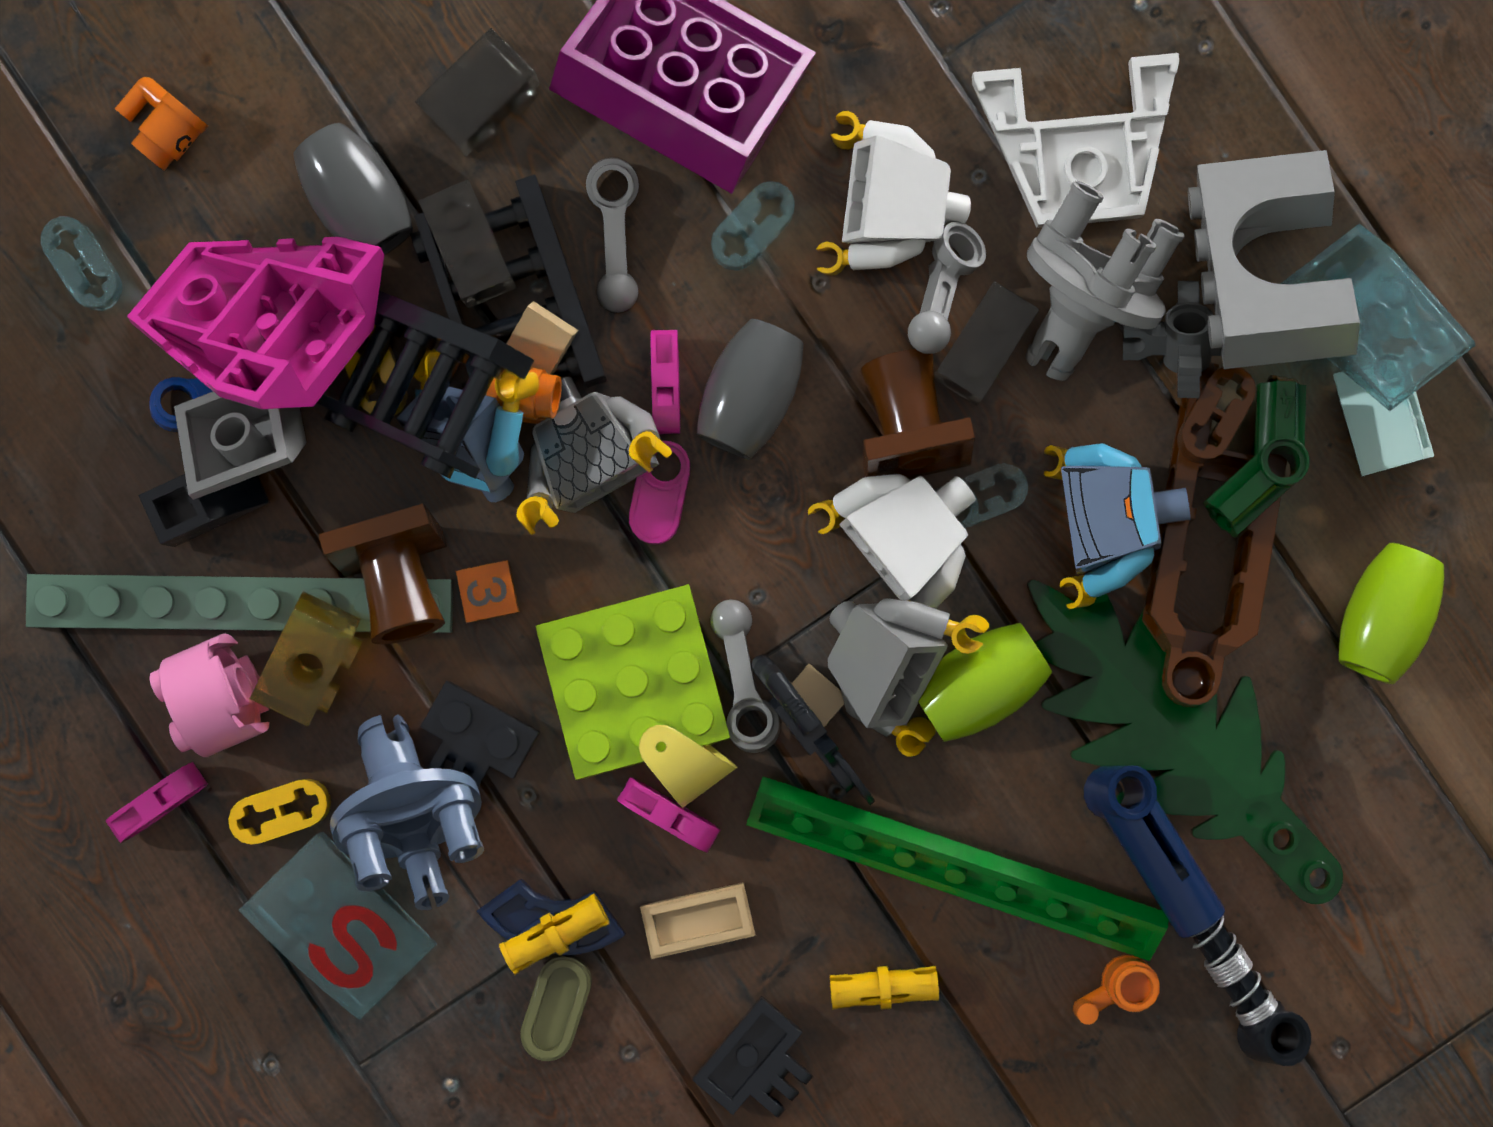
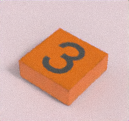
(487, 591)

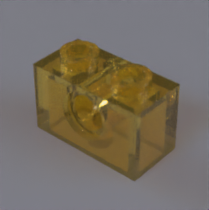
(316, 630)

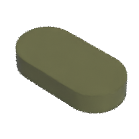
(556, 1008)

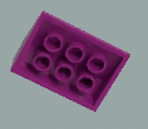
(683, 79)

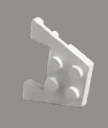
(1104, 151)

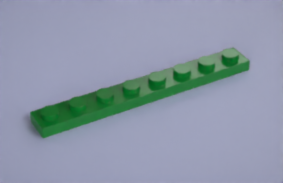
(957, 869)

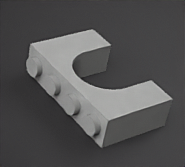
(1253, 317)

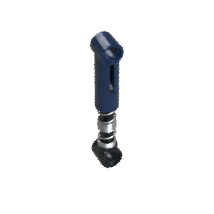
(1194, 910)

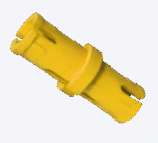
(554, 934)
(884, 987)

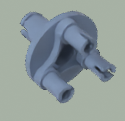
(405, 815)

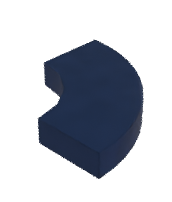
(521, 908)

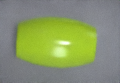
(1391, 613)
(985, 685)

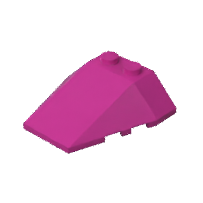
(264, 319)

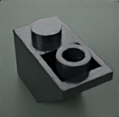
(180, 518)

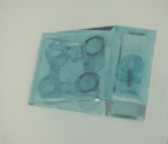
(1403, 326)

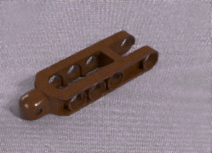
(1196, 657)

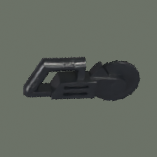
(806, 725)

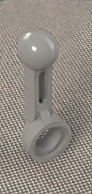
(616, 289)
(929, 329)
(732, 622)

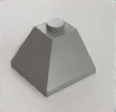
(234, 441)

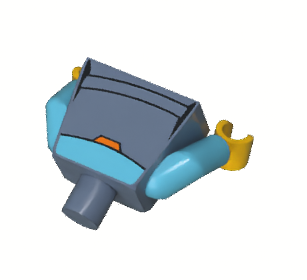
(492, 436)
(1111, 516)

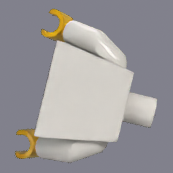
(893, 198)
(905, 531)

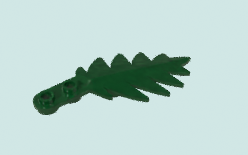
(1210, 763)

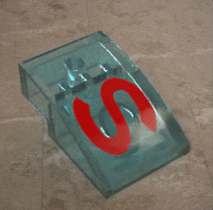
(336, 935)

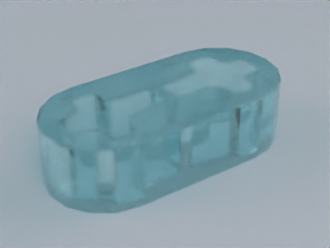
(743, 217)
(71, 270)

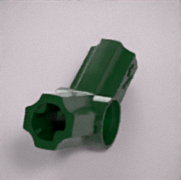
(1277, 431)

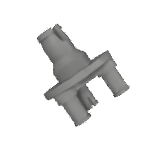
(1090, 287)

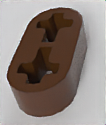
(1227, 420)

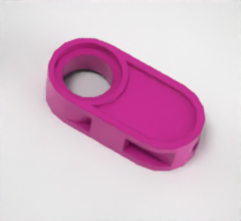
(665, 381)
(659, 504)
(156, 802)
(668, 815)

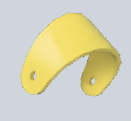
(684, 765)

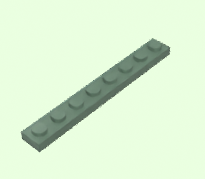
(196, 601)

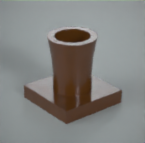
(909, 416)
(389, 560)

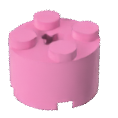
(209, 696)

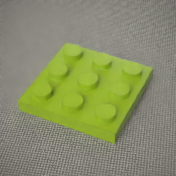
(627, 672)

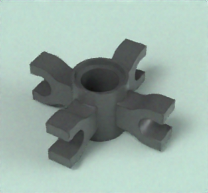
(1180, 339)

